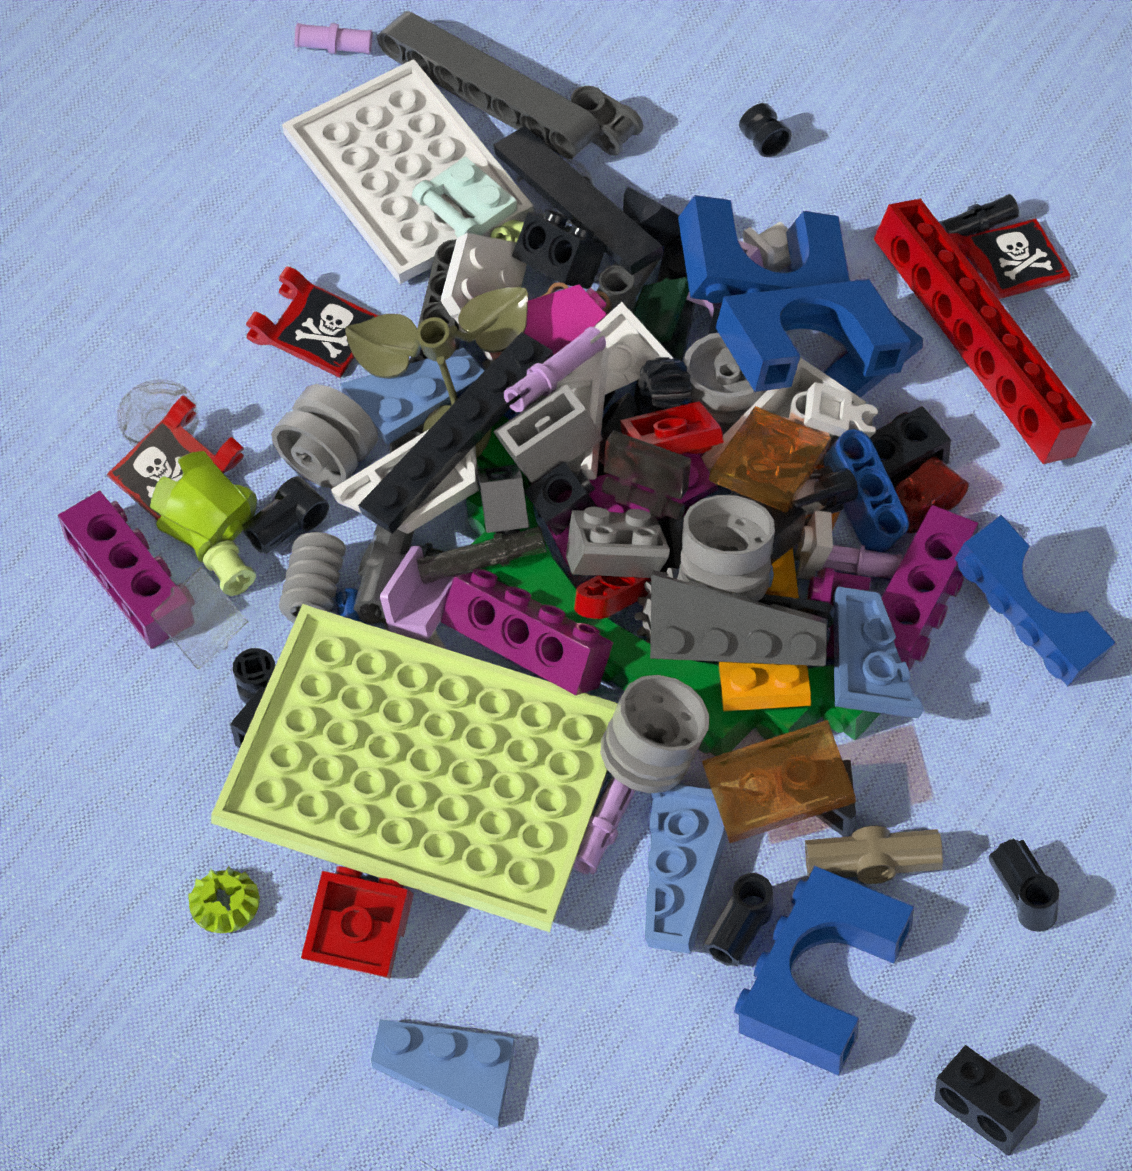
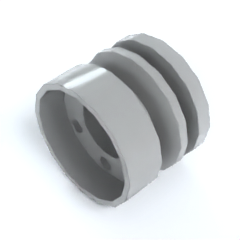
(728, 545)
(654, 734)

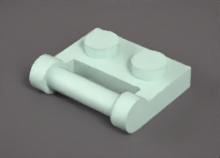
(472, 192)

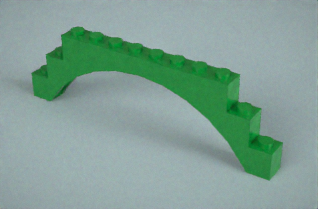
(631, 654)

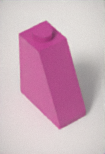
(563, 316)

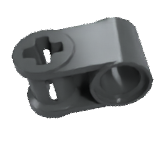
(615, 120)

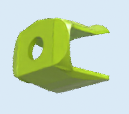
(202, 504)

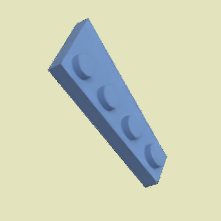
(681, 864)

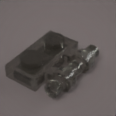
(648, 466)

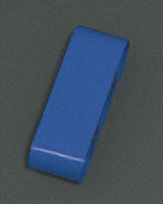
(883, 503)

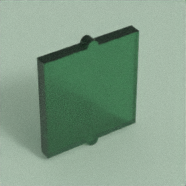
(661, 306)

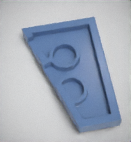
(407, 400)
(866, 659)
(451, 1063)

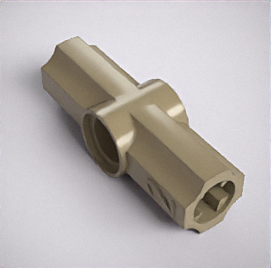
(876, 854)

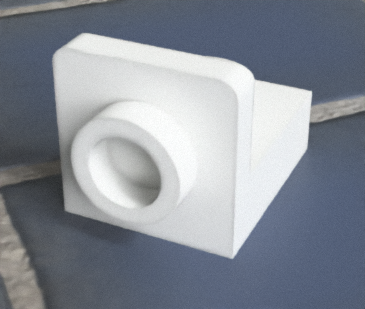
(772, 246)

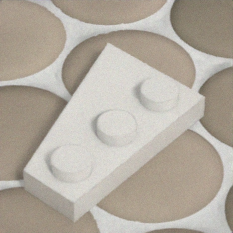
(628, 347)

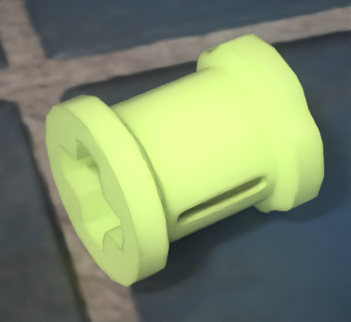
(229, 568)

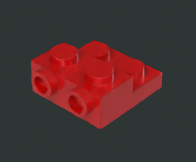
(676, 429)
(357, 922)

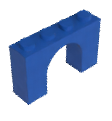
(721, 267)
(848, 311)
(823, 912)

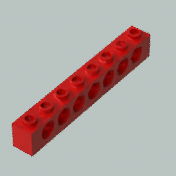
(983, 331)

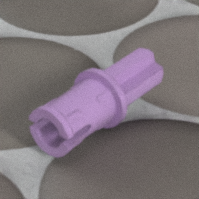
(863, 561)

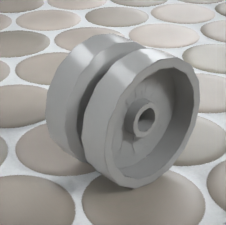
(718, 381)
(324, 436)

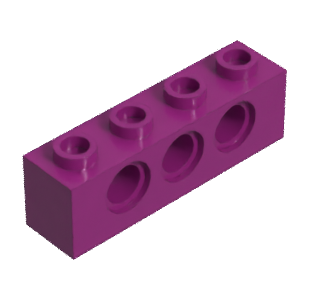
(86, 528)
(938, 537)
(471, 613)

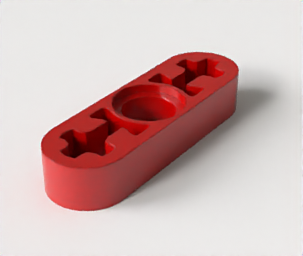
(608, 595)

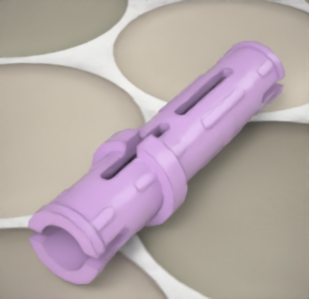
(543, 378)
(603, 826)

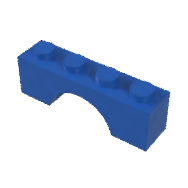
(1065, 641)

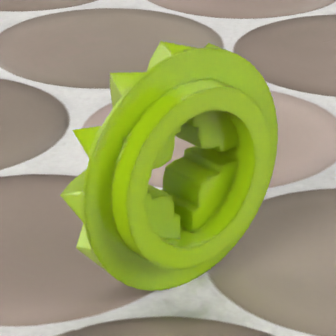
(214, 916)

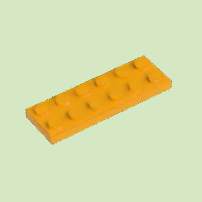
(767, 685)

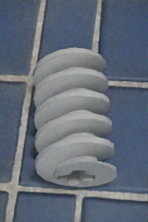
(312, 573)

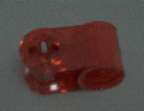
(928, 486)

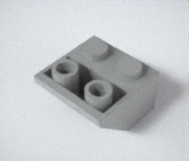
(548, 433)
(615, 543)

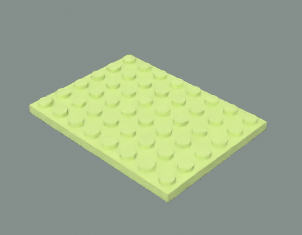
(420, 767)

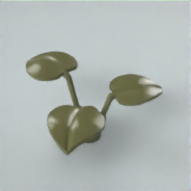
(389, 339)

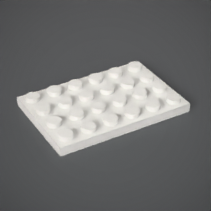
(377, 148)

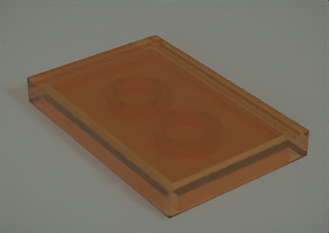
(770, 459)
(779, 781)

